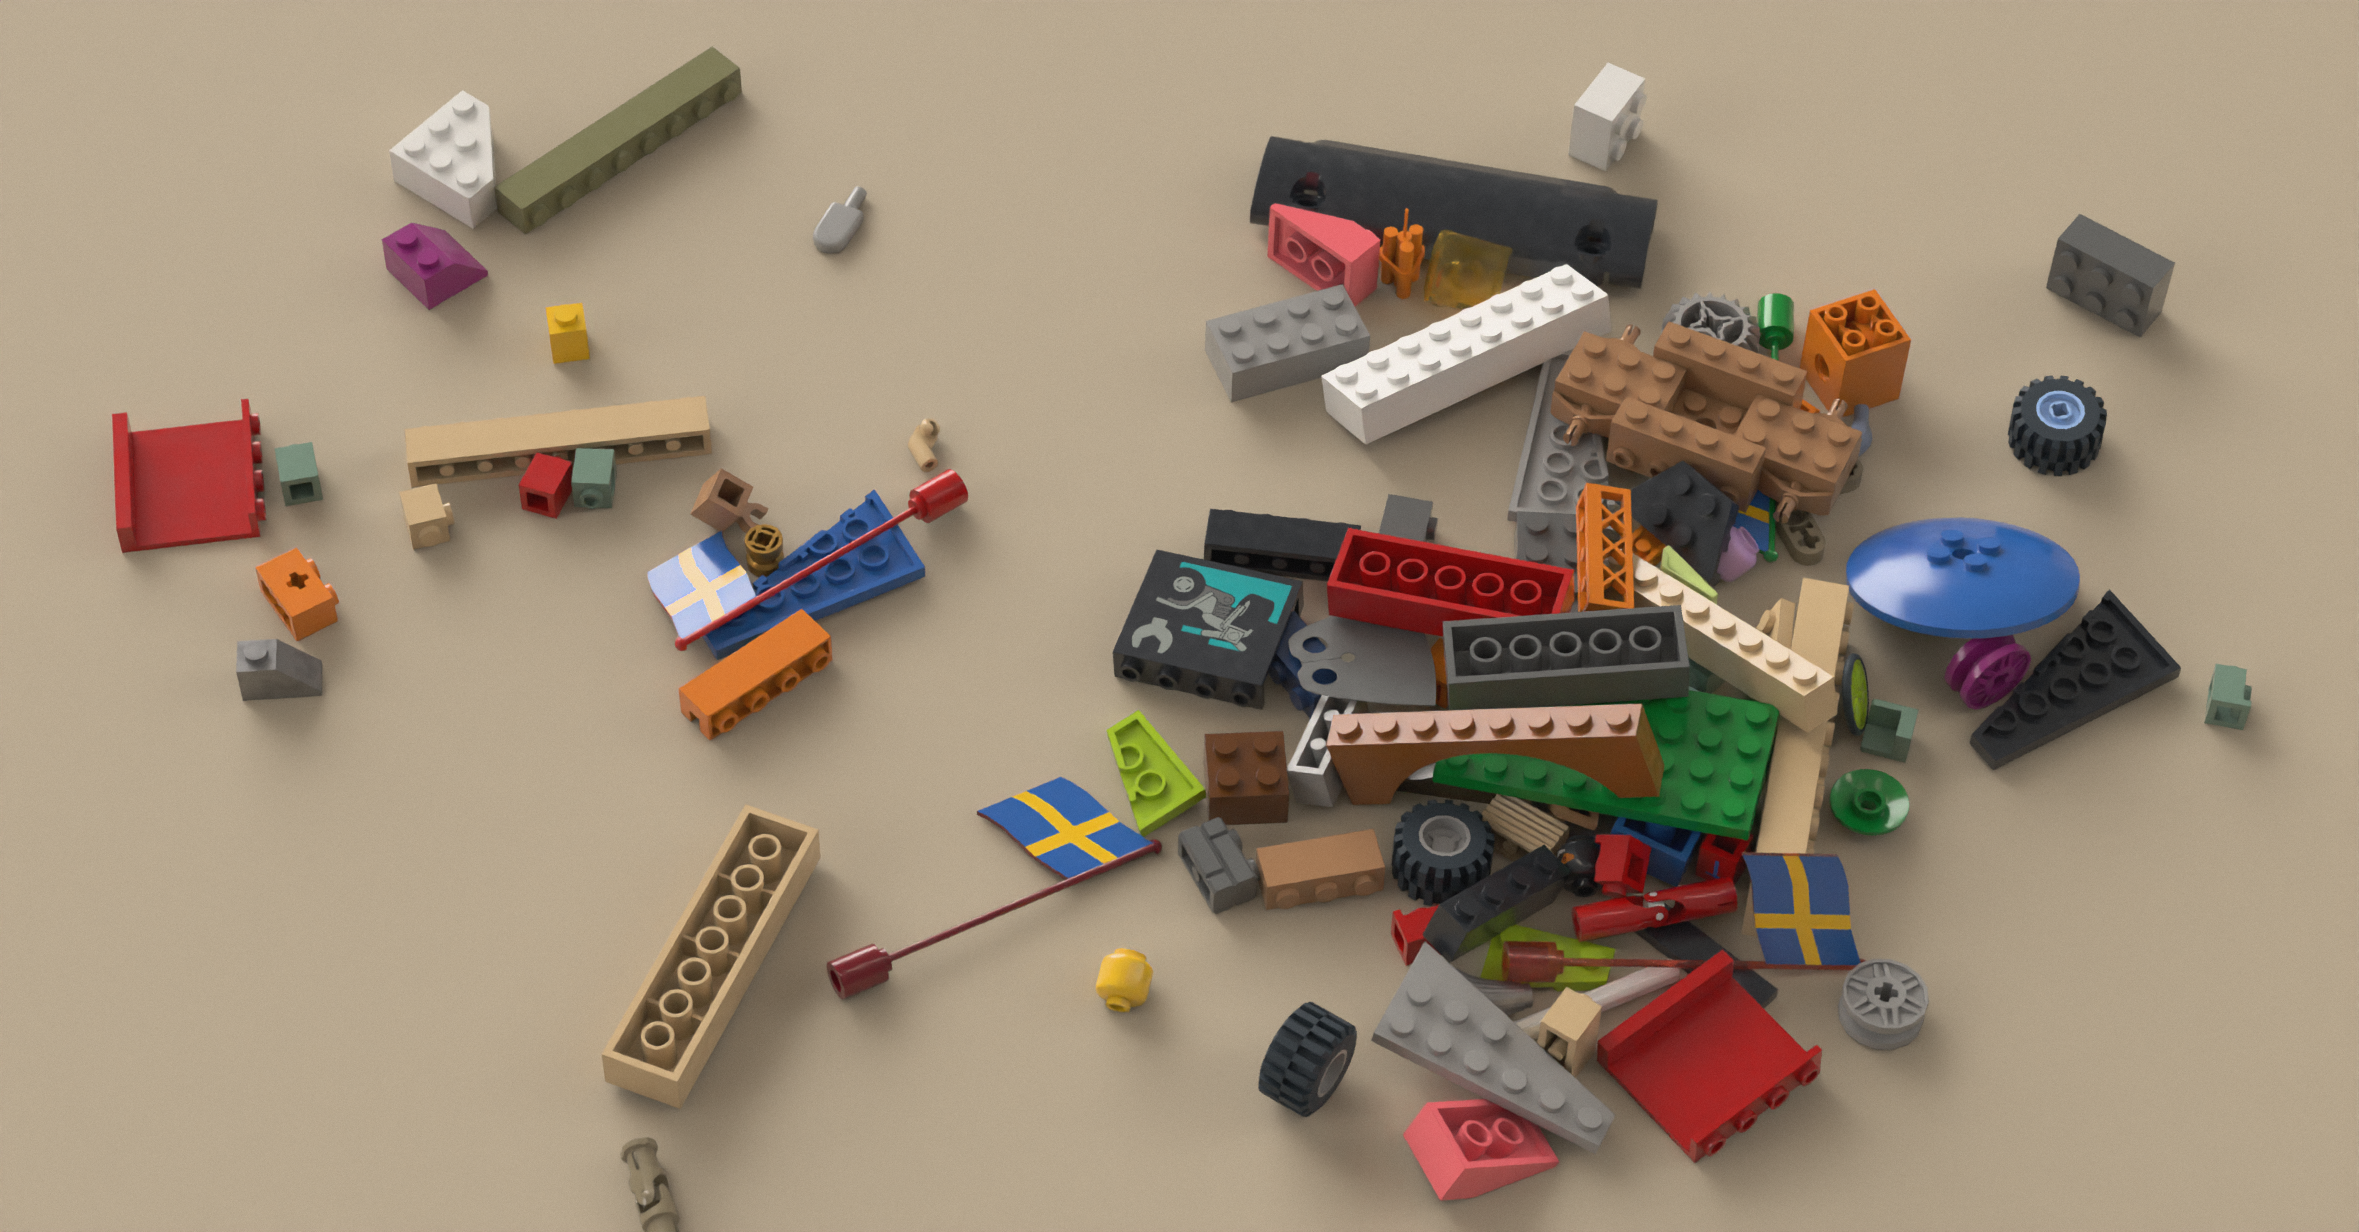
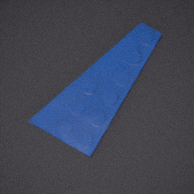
(855, 577)

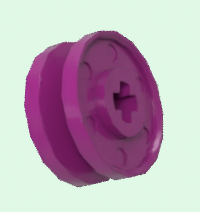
(1987, 670)

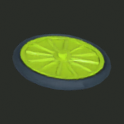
(1855, 694)

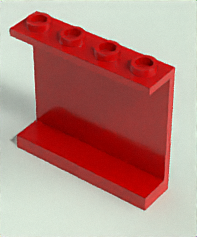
(187, 483)
(1706, 1059)

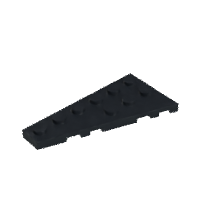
(2083, 677)

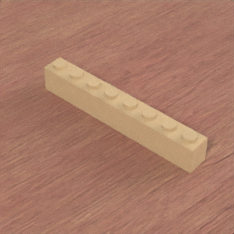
(509, 444)
(1736, 649)

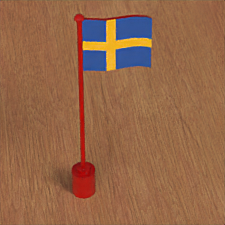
(711, 588)

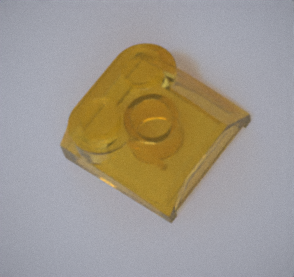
(1464, 271)

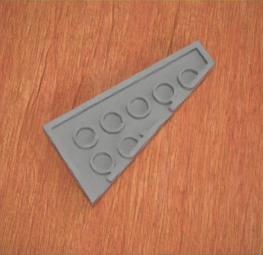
(1549, 469)
(1468, 1040)

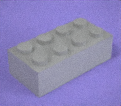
(1285, 342)

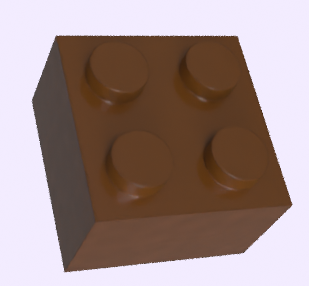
(1246, 777)

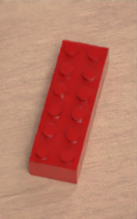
(1426, 583)

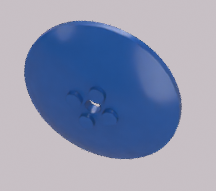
(1962, 577)

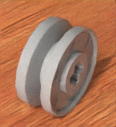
(1883, 1004)

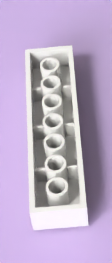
(1465, 353)

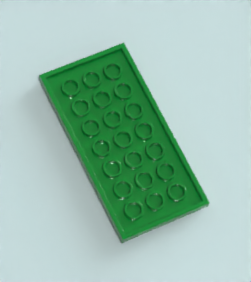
(1711, 774)

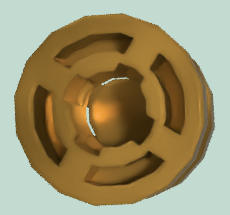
(763, 549)

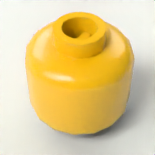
(1124, 979)

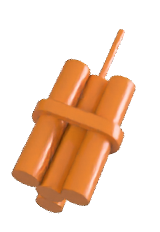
(1401, 257)

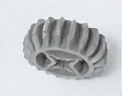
(1716, 319)

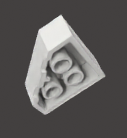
(451, 160)

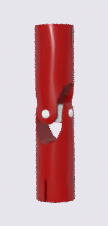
(1639, 912)

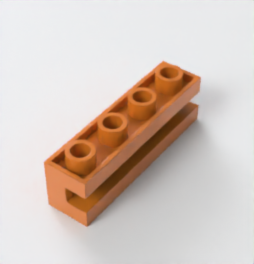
(756, 674)

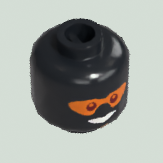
(1580, 856)

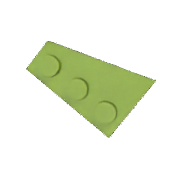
(1151, 773)
(1573, 977)

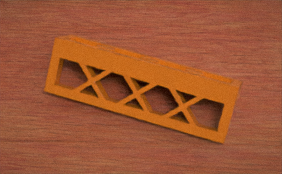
(1592, 542)

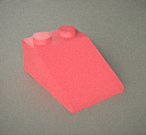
(1324, 250)
(1476, 1147)

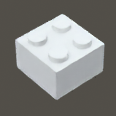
(1607, 117)

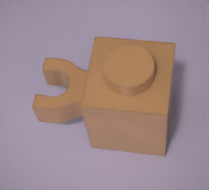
(725, 501)

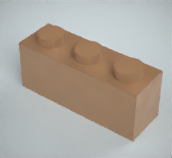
(1320, 869)

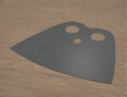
(1387, 666)

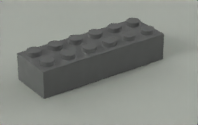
(1566, 658)

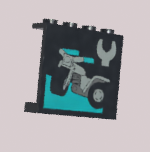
(1206, 628)

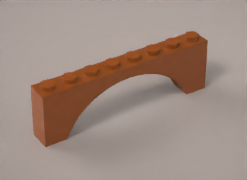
(1598, 740)

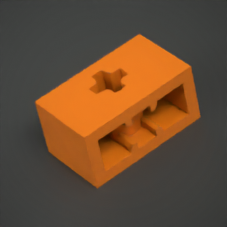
(297, 593)

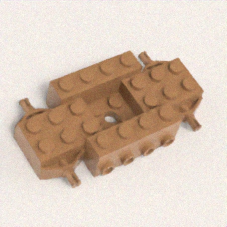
(1712, 407)

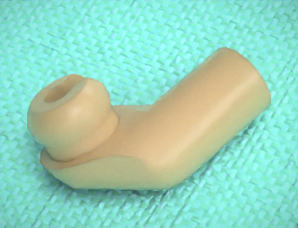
(922, 442)

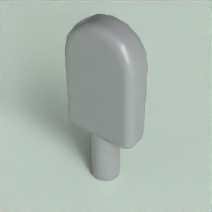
(839, 223)

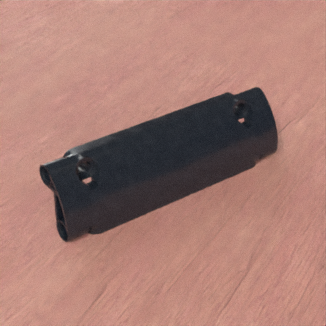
(1533, 214)

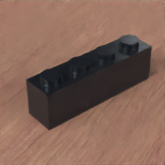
(1274, 543)
(1496, 903)

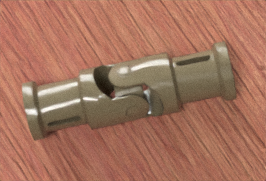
(650, 1186)

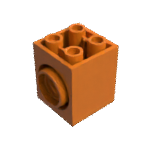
(1855, 352)

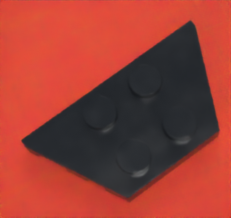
(1687, 515)

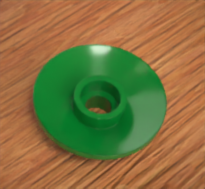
(1869, 790)

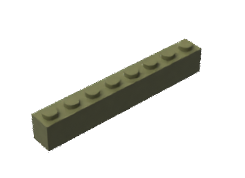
(618, 140)

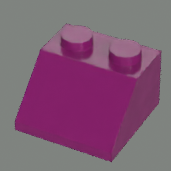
(430, 263)

